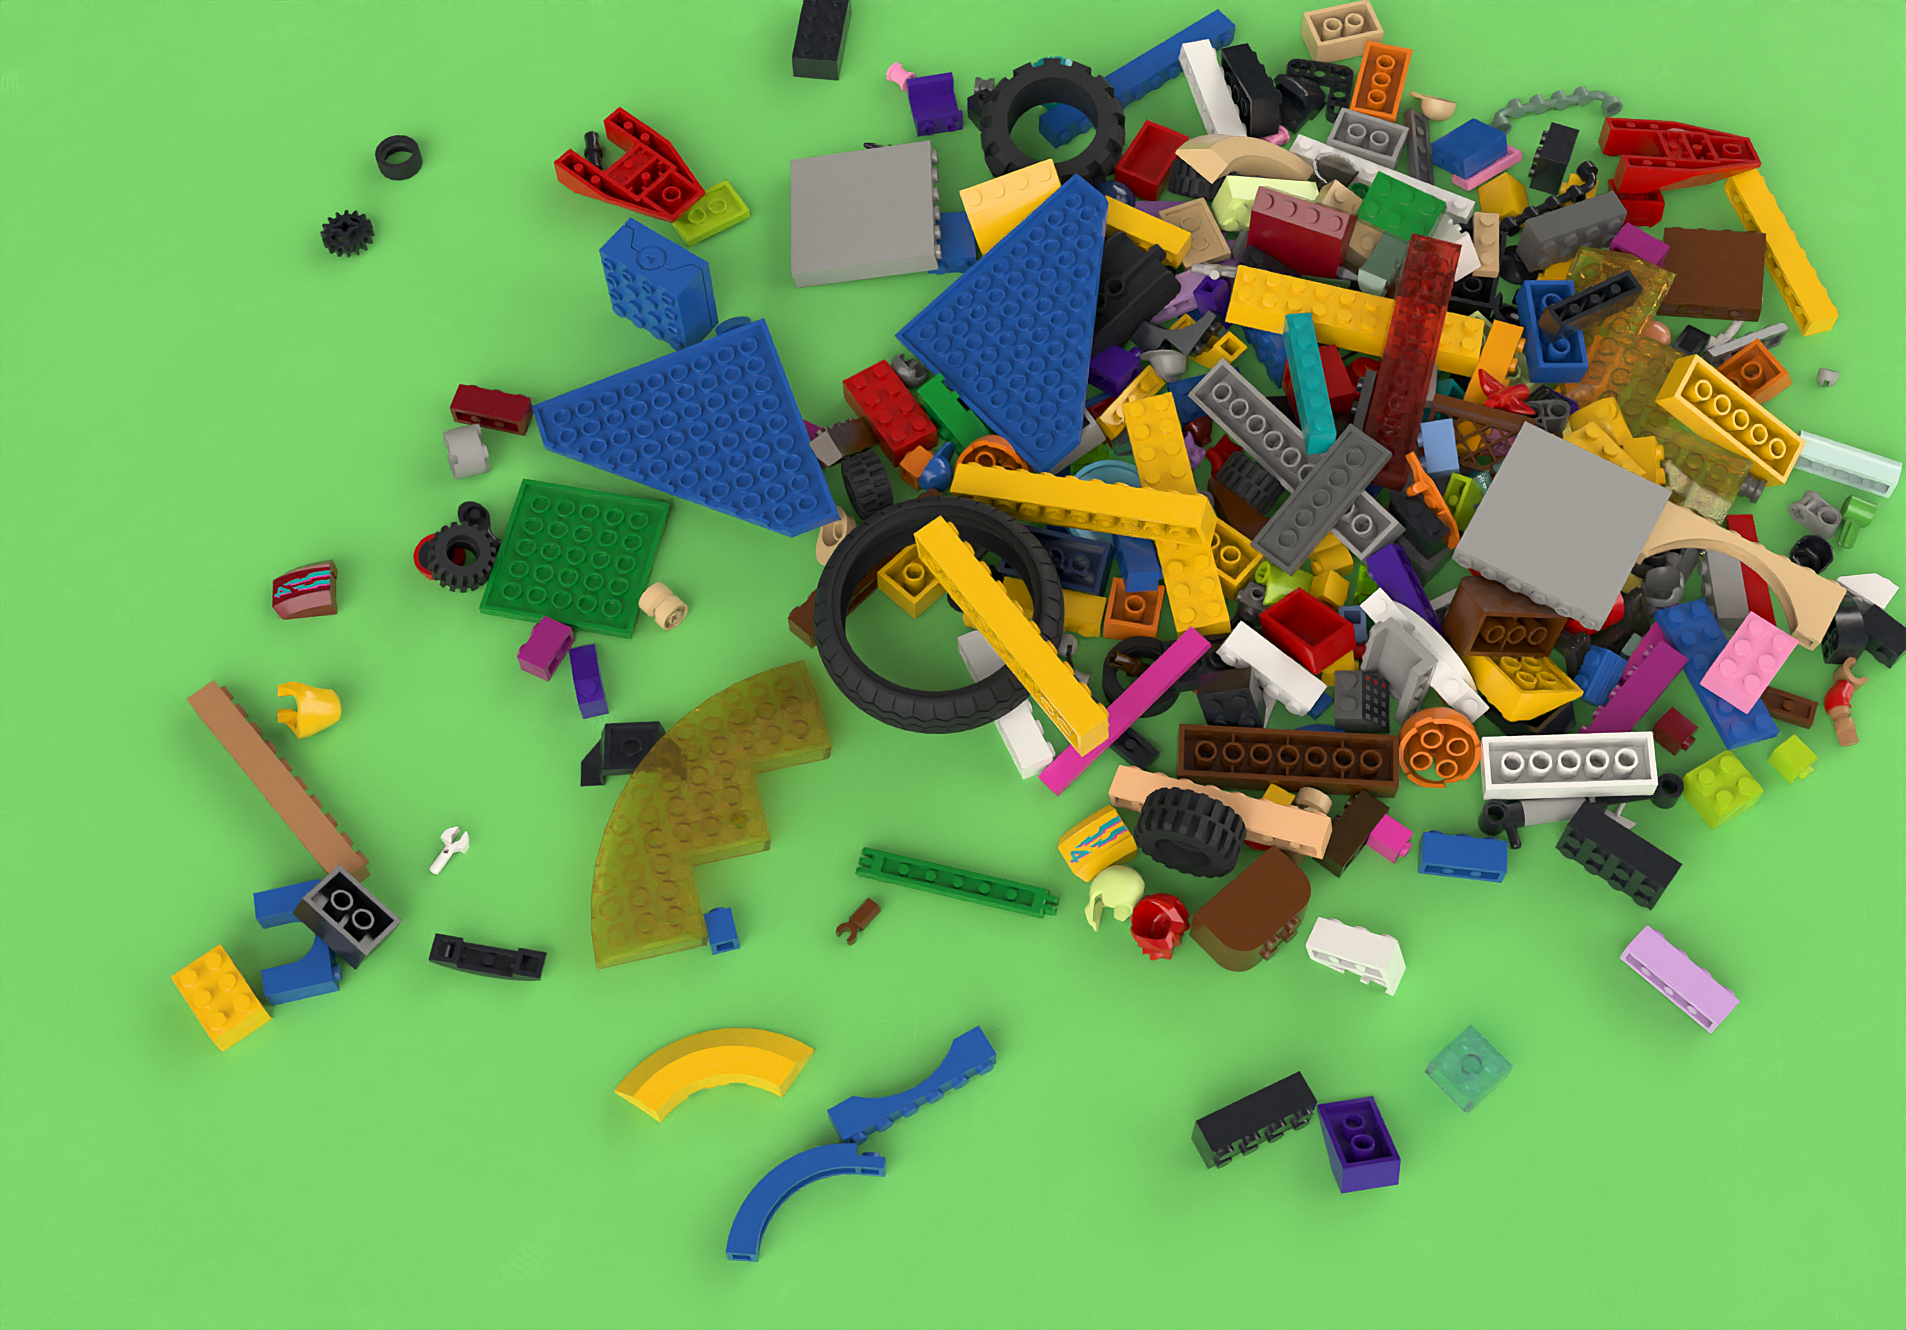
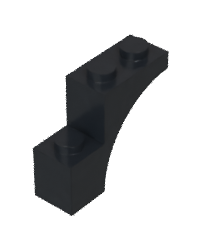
(1189, 340)

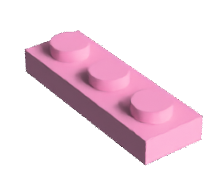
(1490, 171)

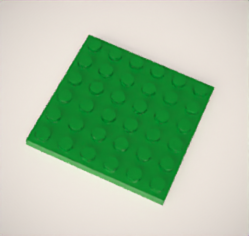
(576, 558)

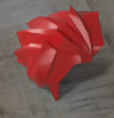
(1159, 924)

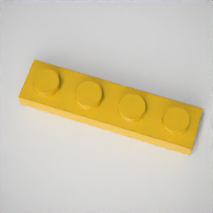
(1143, 386)

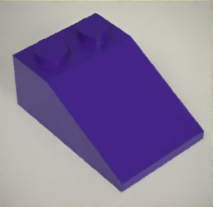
(1358, 1145)

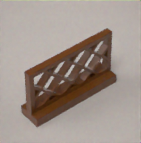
(1480, 415)

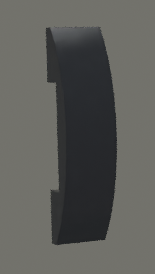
(487, 960)

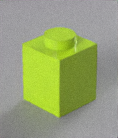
(1793, 759)

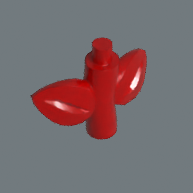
(1506, 398)

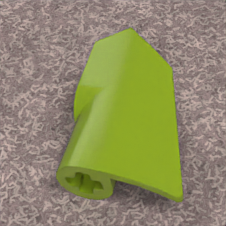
(1279, 583)

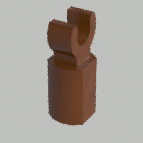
(859, 920)

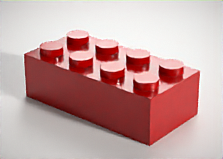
(889, 411)

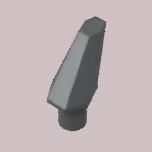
(1239, 244)

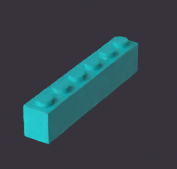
(1309, 383)

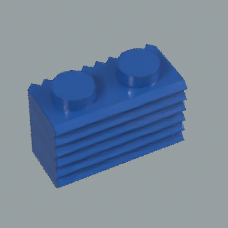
(1599, 675)

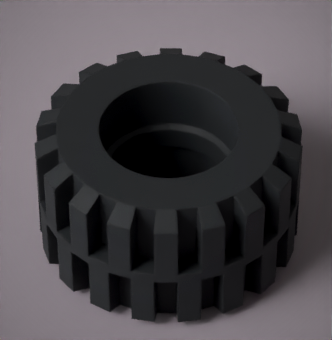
(1188, 182)
(1250, 482)
(866, 483)
(461, 537)

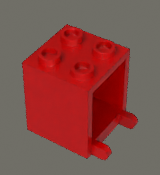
(1338, 383)

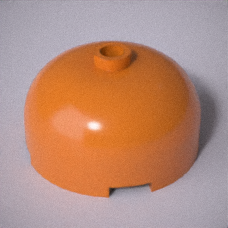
(990, 451)
(1446, 738)

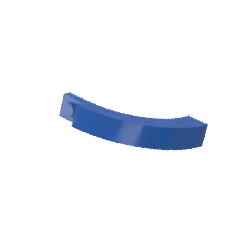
(786, 1180)

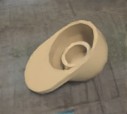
(1435, 107)

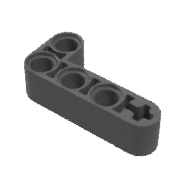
(1546, 414)

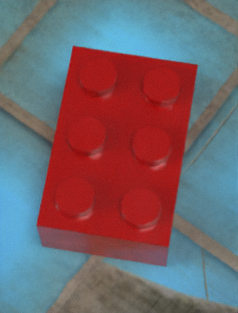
(1149, 160)
(1307, 630)

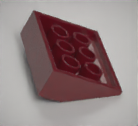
(1300, 232)

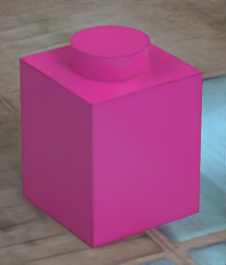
(1390, 839)

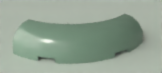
(1382, 266)

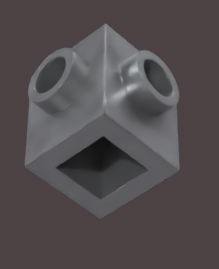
(1251, 602)

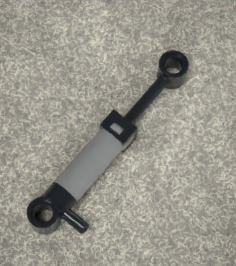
(1549, 810)

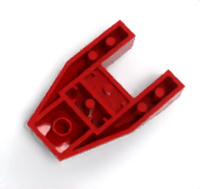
(1672, 154)
(644, 180)

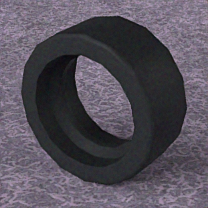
(396, 144)

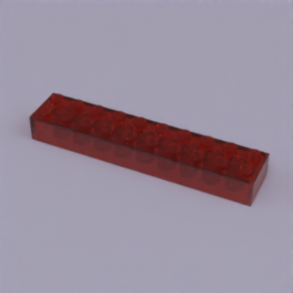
(1410, 352)

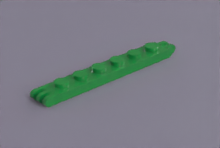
(956, 883)

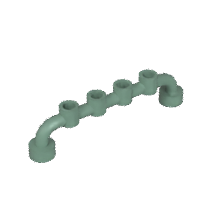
(1611, 105)

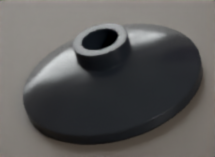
(1513, 268)

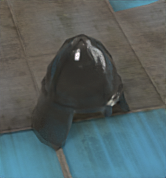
(1333, 166)

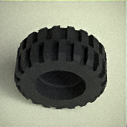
(1190, 832)

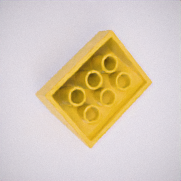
(1006, 201)
(1521, 686)

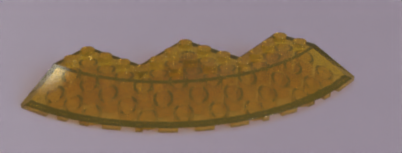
(1633, 371)
(685, 807)

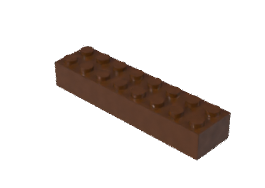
(1289, 759)

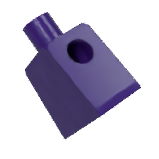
(1114, 369)

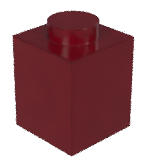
(1674, 732)

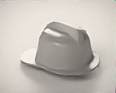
(1166, 363)

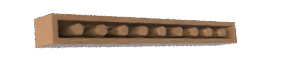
(275, 782)

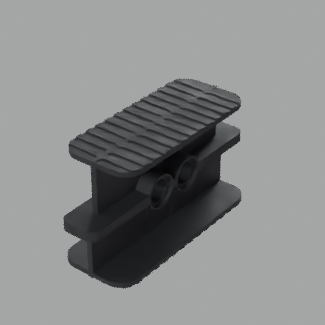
(1144, 290)

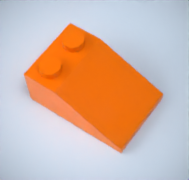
(1756, 372)

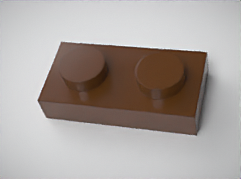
(1789, 707)

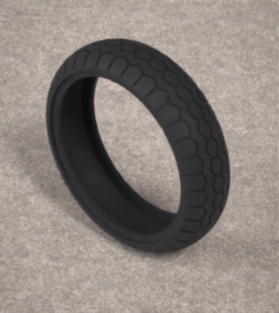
(890, 531)

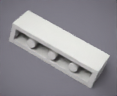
(1273, 669)

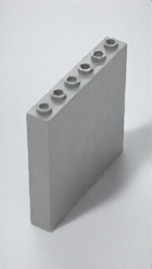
(864, 214)
(1561, 526)

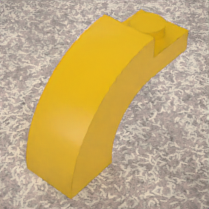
(1224, 347)

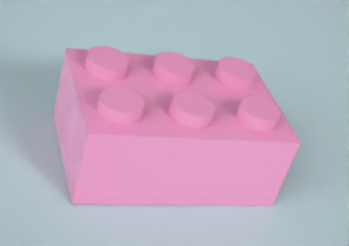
(1749, 662)

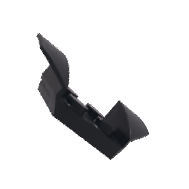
(619, 750)

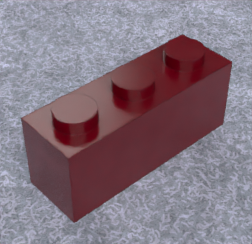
(492, 409)

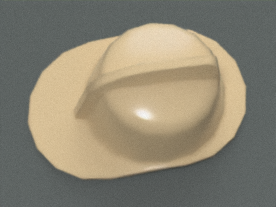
(832, 534)

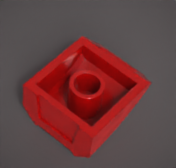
(1641, 208)

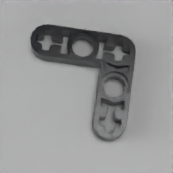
(1335, 83)

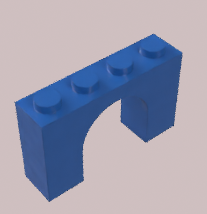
(312, 974)

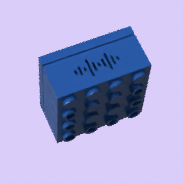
(659, 285)

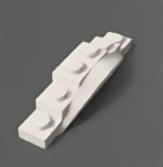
(1450, 676)

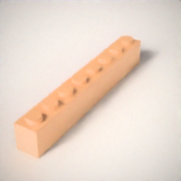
(1264, 821)

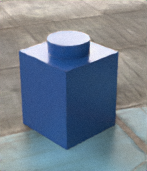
(721, 930)

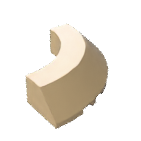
(1220, 154)

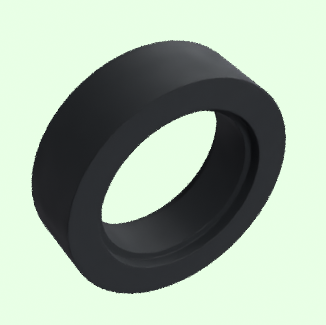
(1139, 647)

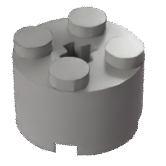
(466, 452)

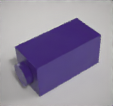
(1213, 296)

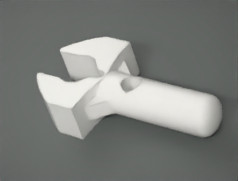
(450, 848)

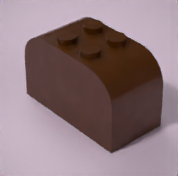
(1498, 622)
(1253, 913)

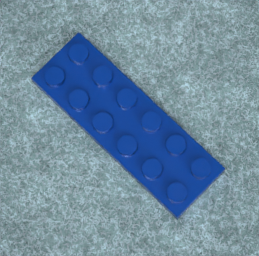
(1698, 637)

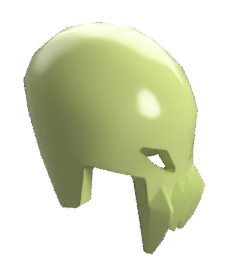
(1117, 888)

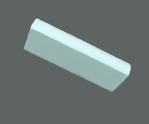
(1848, 465)

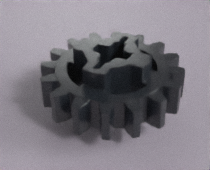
(347, 233)

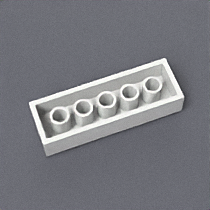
(1568, 765)

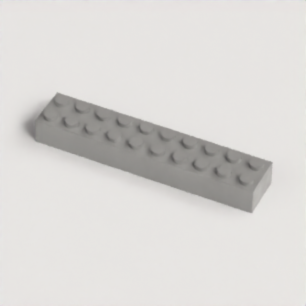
(1282, 452)

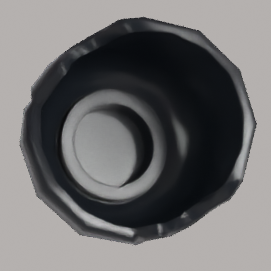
(1812, 552)

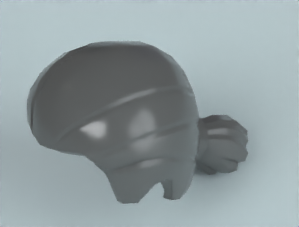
(1664, 584)

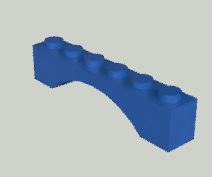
(862, 1116)

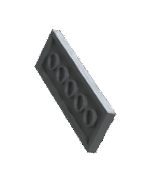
(1321, 500)

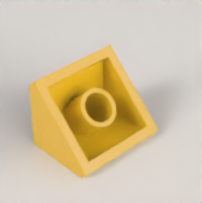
(1503, 196)

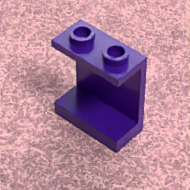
(934, 104)

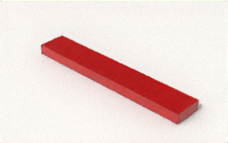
(1755, 586)

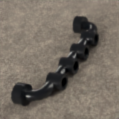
(1586, 172)

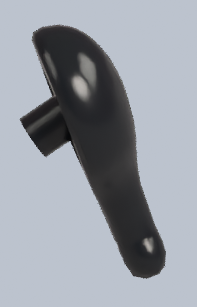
(477, 514)

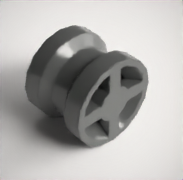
(981, 84)
(1752, 488)

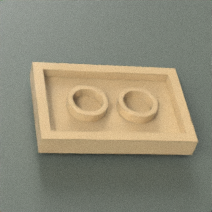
(1206, 238)

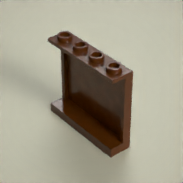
(1715, 274)

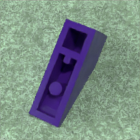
(588, 681)

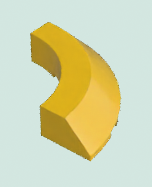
(710, 1061)

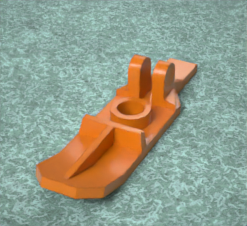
(1432, 498)

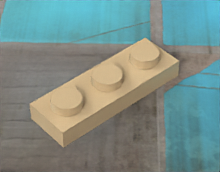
(1486, 243)

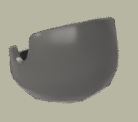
(909, 371)

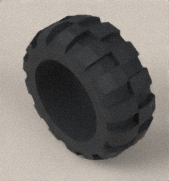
(1054, 84)

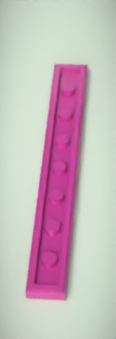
(1129, 707)

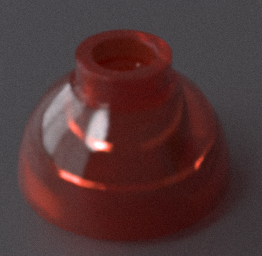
(1201, 430)

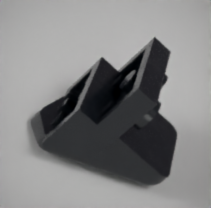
(1300, 100)

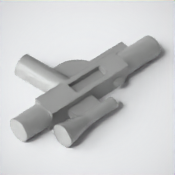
(1215, 270)

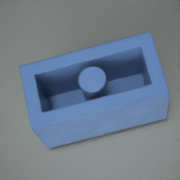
(1439, 448)

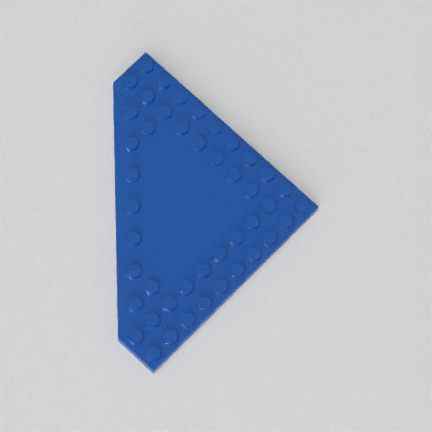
(1022, 326)
(704, 428)

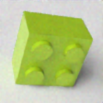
(1721, 789)

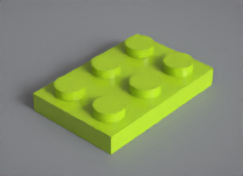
(711, 214)

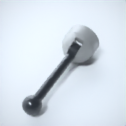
(1068, 651)

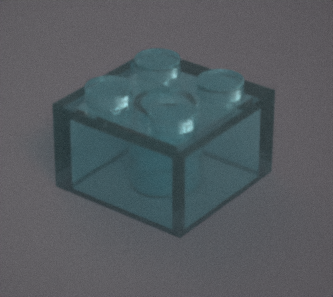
(1468, 1069)

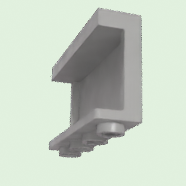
(1401, 662)

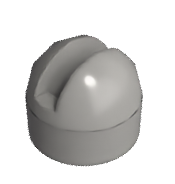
(1828, 375)

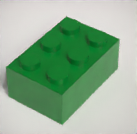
(1400, 209)

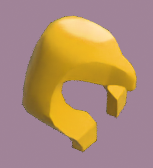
(316, 708)

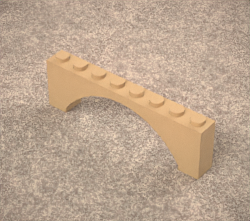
(1804, 596)

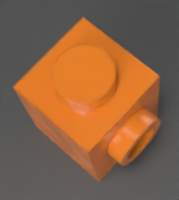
(913, 466)

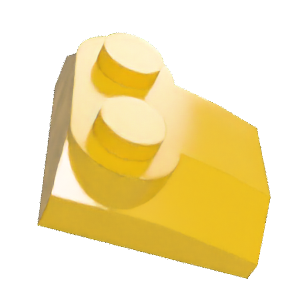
(1607, 416)

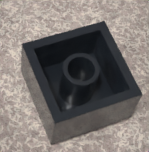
(1552, 158)
(1232, 698)

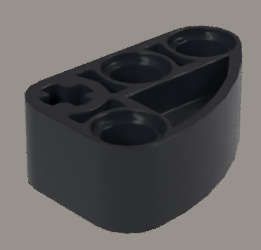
(1845, 634)

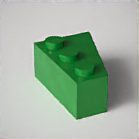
(949, 416)

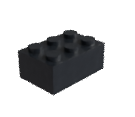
(346, 916)

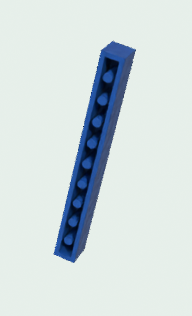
(1139, 76)

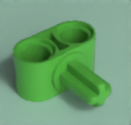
(1855, 513)

